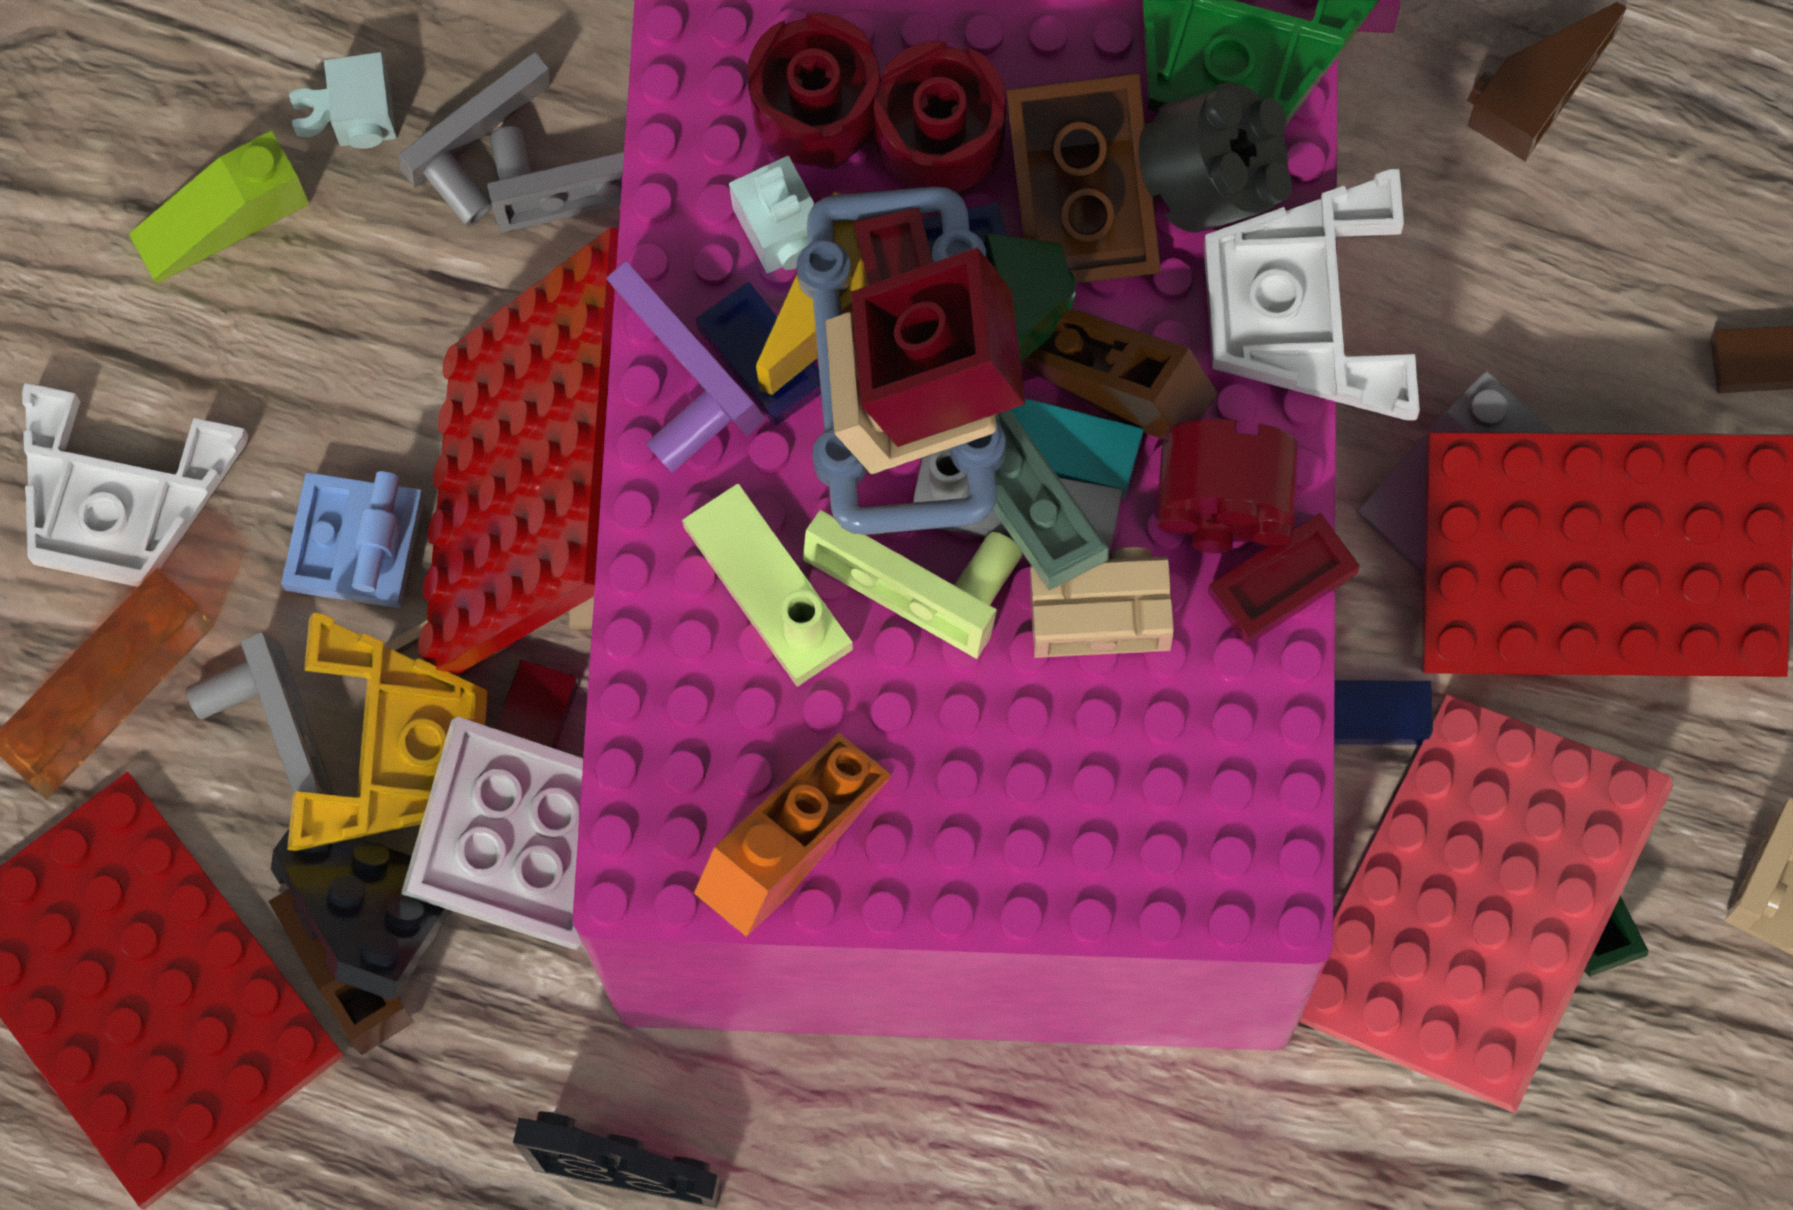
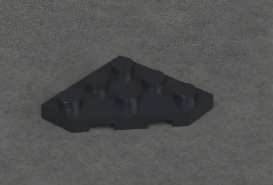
(355, 908)
(561, 1150)

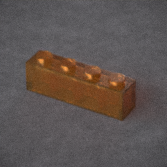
(102, 683)

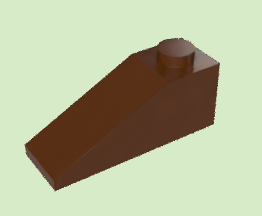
(1539, 81)
(1124, 373)

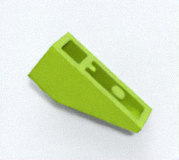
(220, 207)

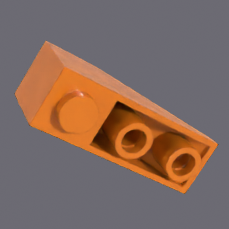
(789, 834)

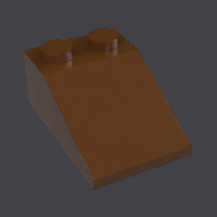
(1083, 174)

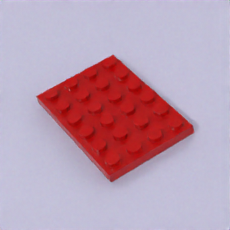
(1607, 553)
(146, 993)

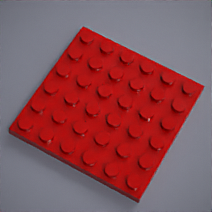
(521, 464)

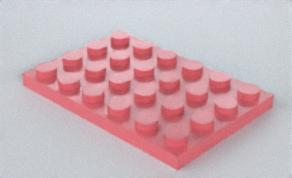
(1483, 900)

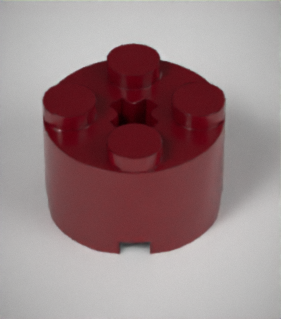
(814, 89)
(940, 116)
(1227, 484)

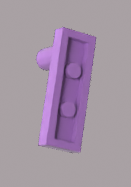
(722, 398)

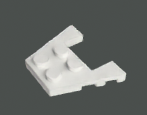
(1280, 306)
(107, 514)

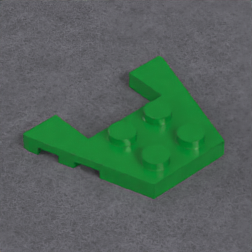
(1227, 41)

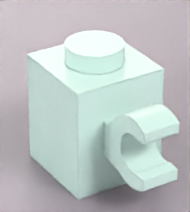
(355, 102)
(773, 213)

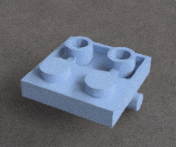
(353, 539)

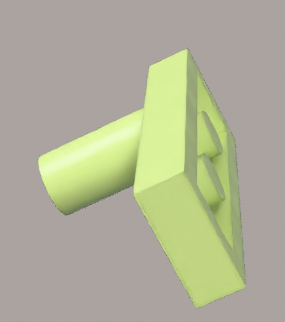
(767, 585)
(949, 611)

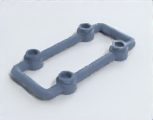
(824, 277)

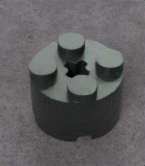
(1216, 157)

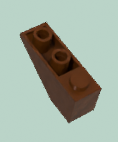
(361, 1014)

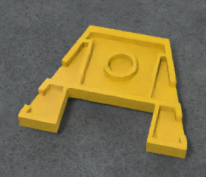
(401, 736)

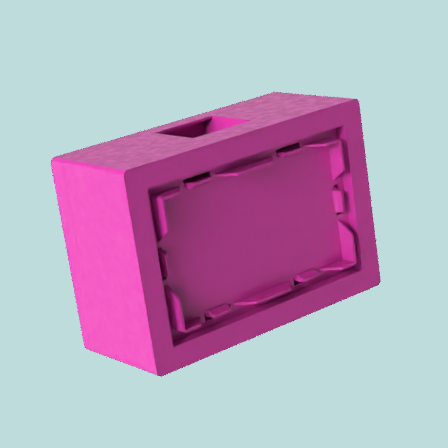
(1056, 834)

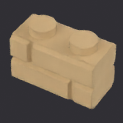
(1105, 610)

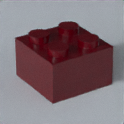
(937, 347)

